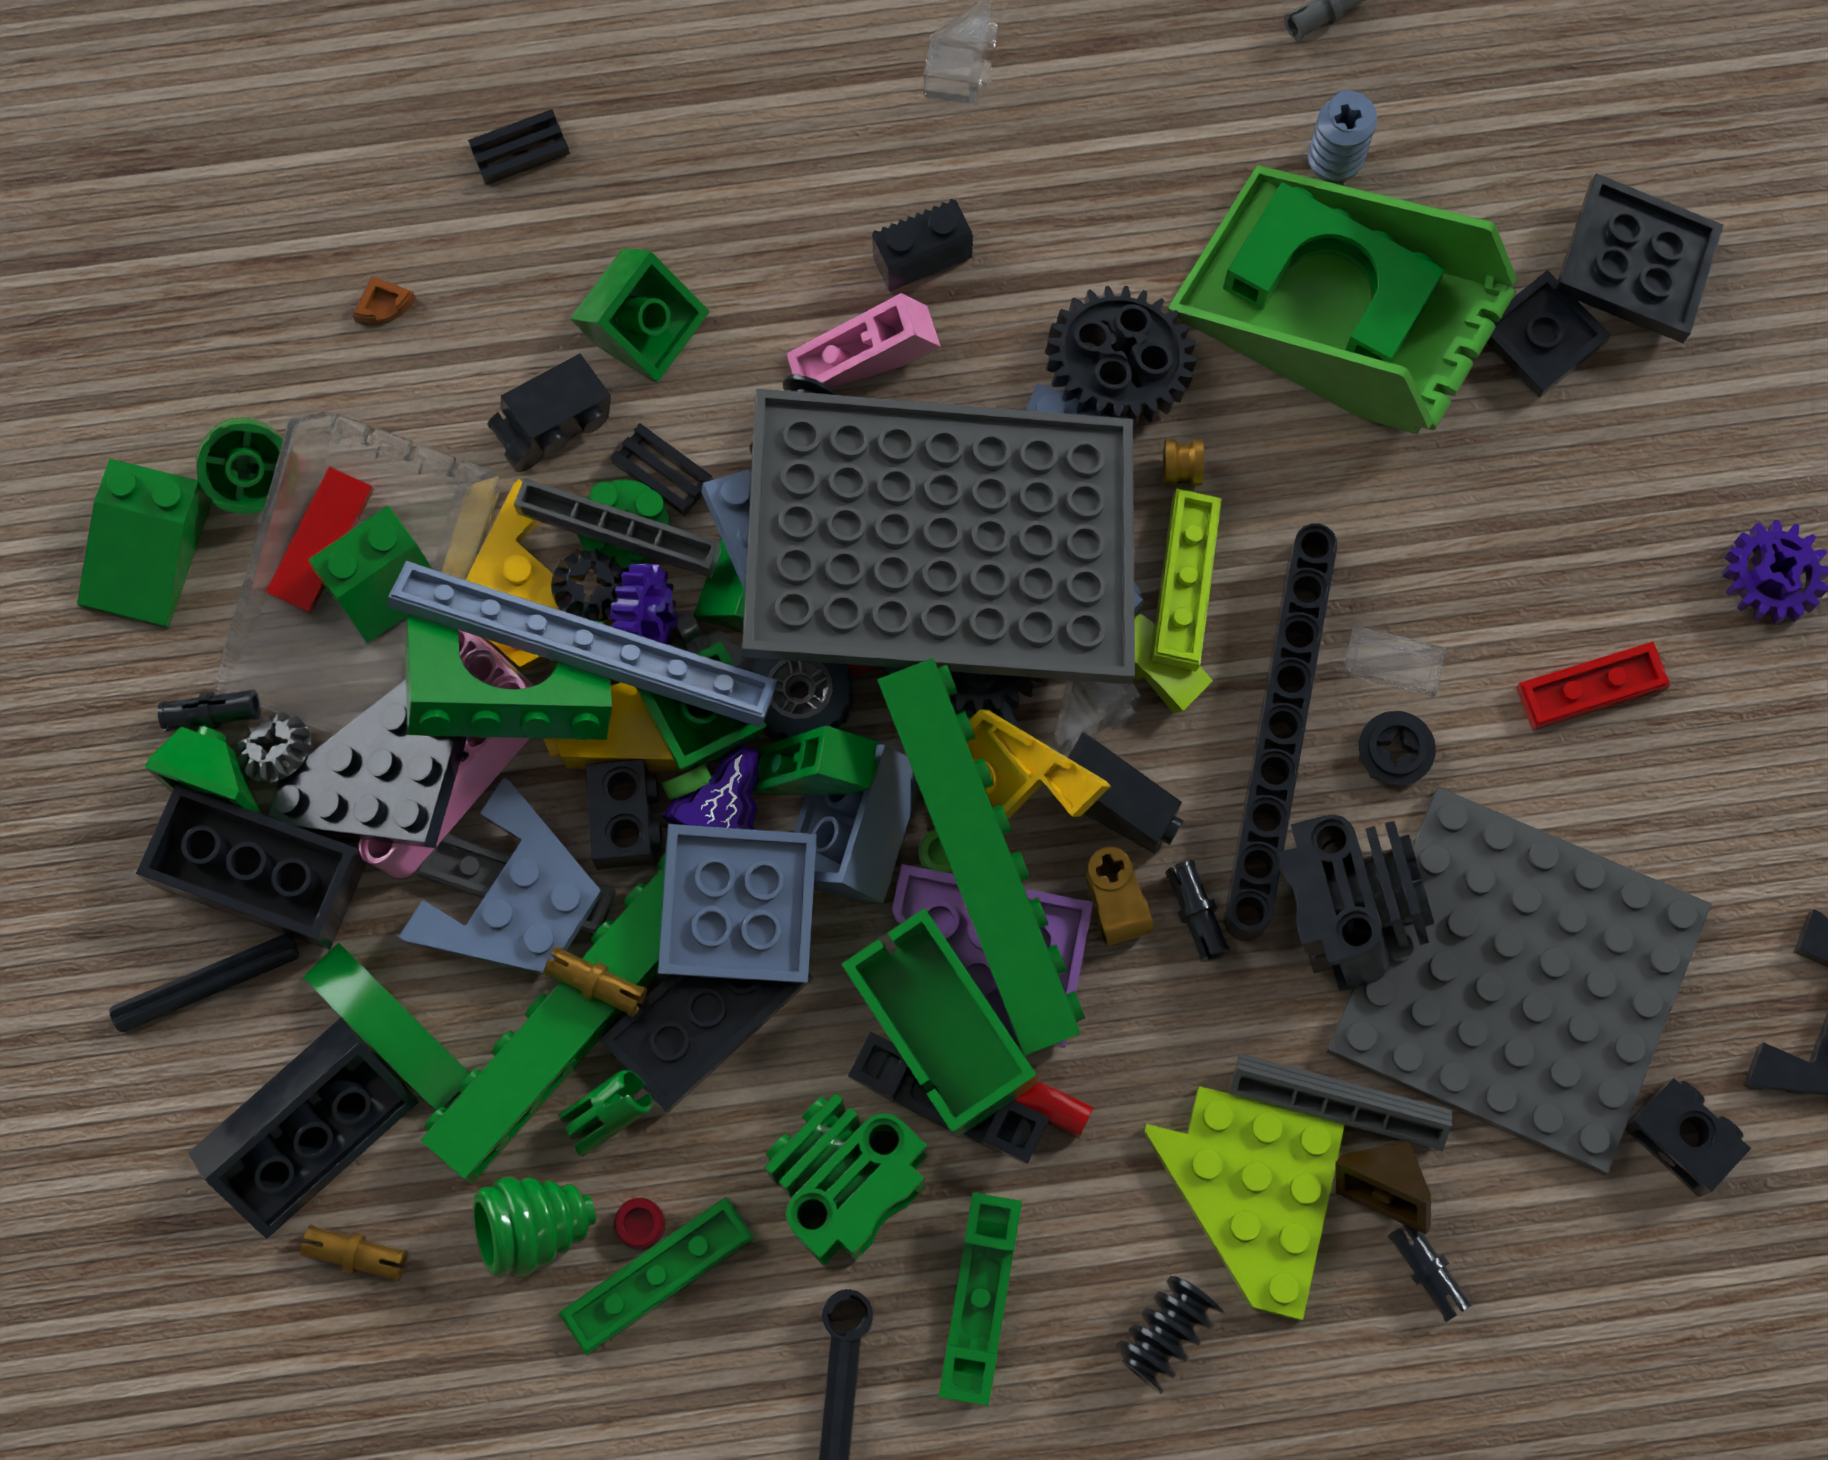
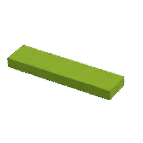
(1186, 580)

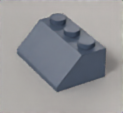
(861, 830)

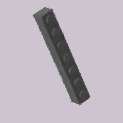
(617, 528)
(1341, 1101)

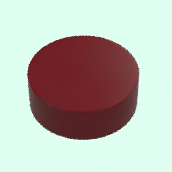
(639, 1223)

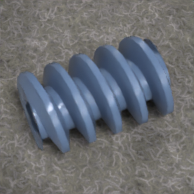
(1342, 136)

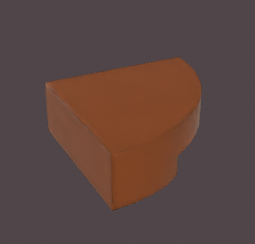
(382, 302)

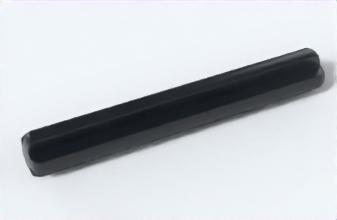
(204, 982)

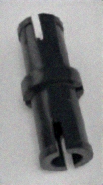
(209, 710)
(1197, 911)
(1430, 1271)

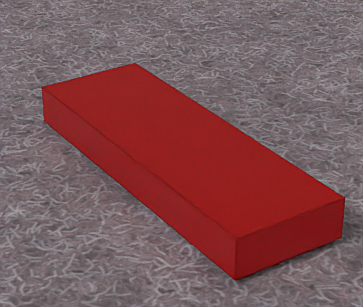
(329, 516)
(1593, 686)

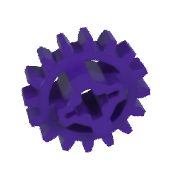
(1776, 592)
(645, 603)

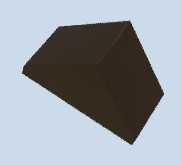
(1387, 1183)

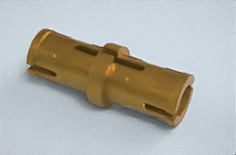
(595, 981)
(354, 1253)

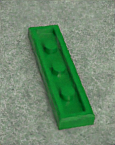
(656, 1276)

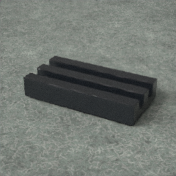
(515, 140)
(632, 446)

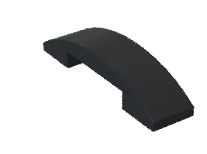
(882, 1069)

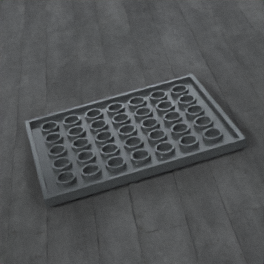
(940, 537)

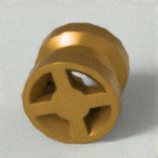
(1183, 462)

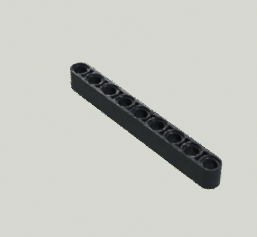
(1277, 752)

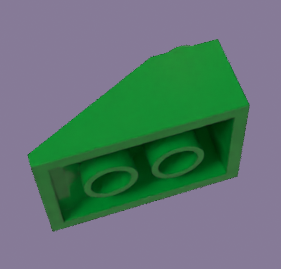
(141, 542)

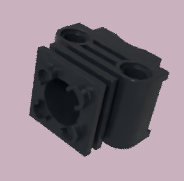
(1353, 897)

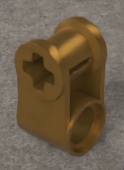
(1117, 905)

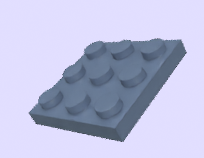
(737, 904)

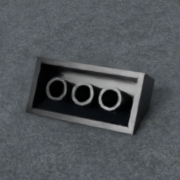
(302, 1128)

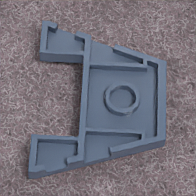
(530, 906)

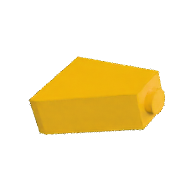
(629, 737)

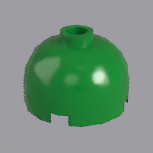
(238, 464)

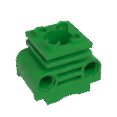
(836, 1170)

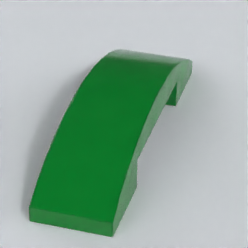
(387, 1027)
(980, 1299)

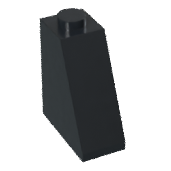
(1133, 803)

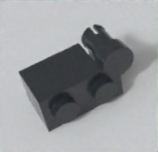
(550, 412)

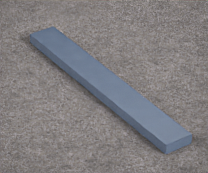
(582, 643)

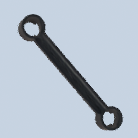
(841, 1379)

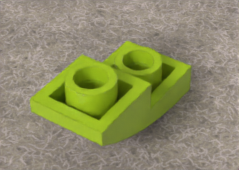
(1173, 685)

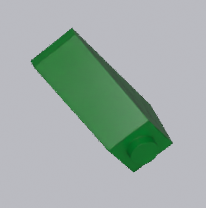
(817, 764)

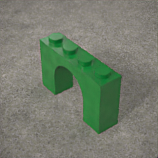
(1299, 227)
(452, 702)

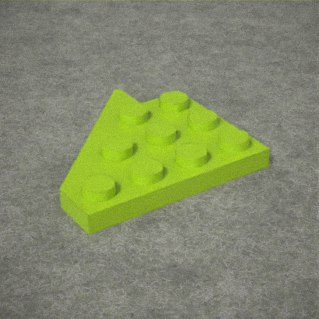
(1257, 1189)

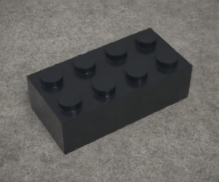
(252, 866)

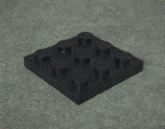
(1639, 258)

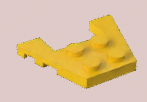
(513, 570)
(1023, 764)

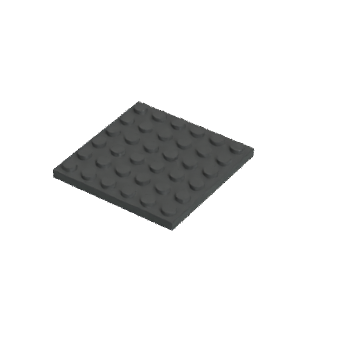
(1533, 982)

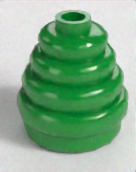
(528, 1223)

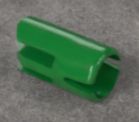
(606, 1111)

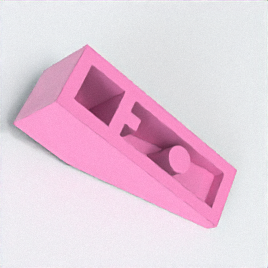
(868, 344)

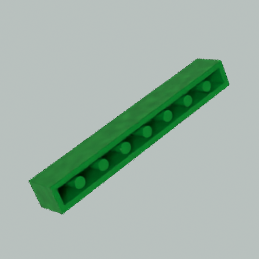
(979, 856)
(548, 1045)

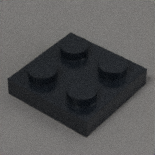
(1545, 335)

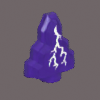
(725, 799)

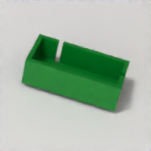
(941, 1023)

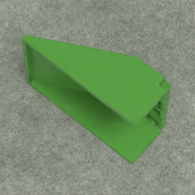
(1325, 296)

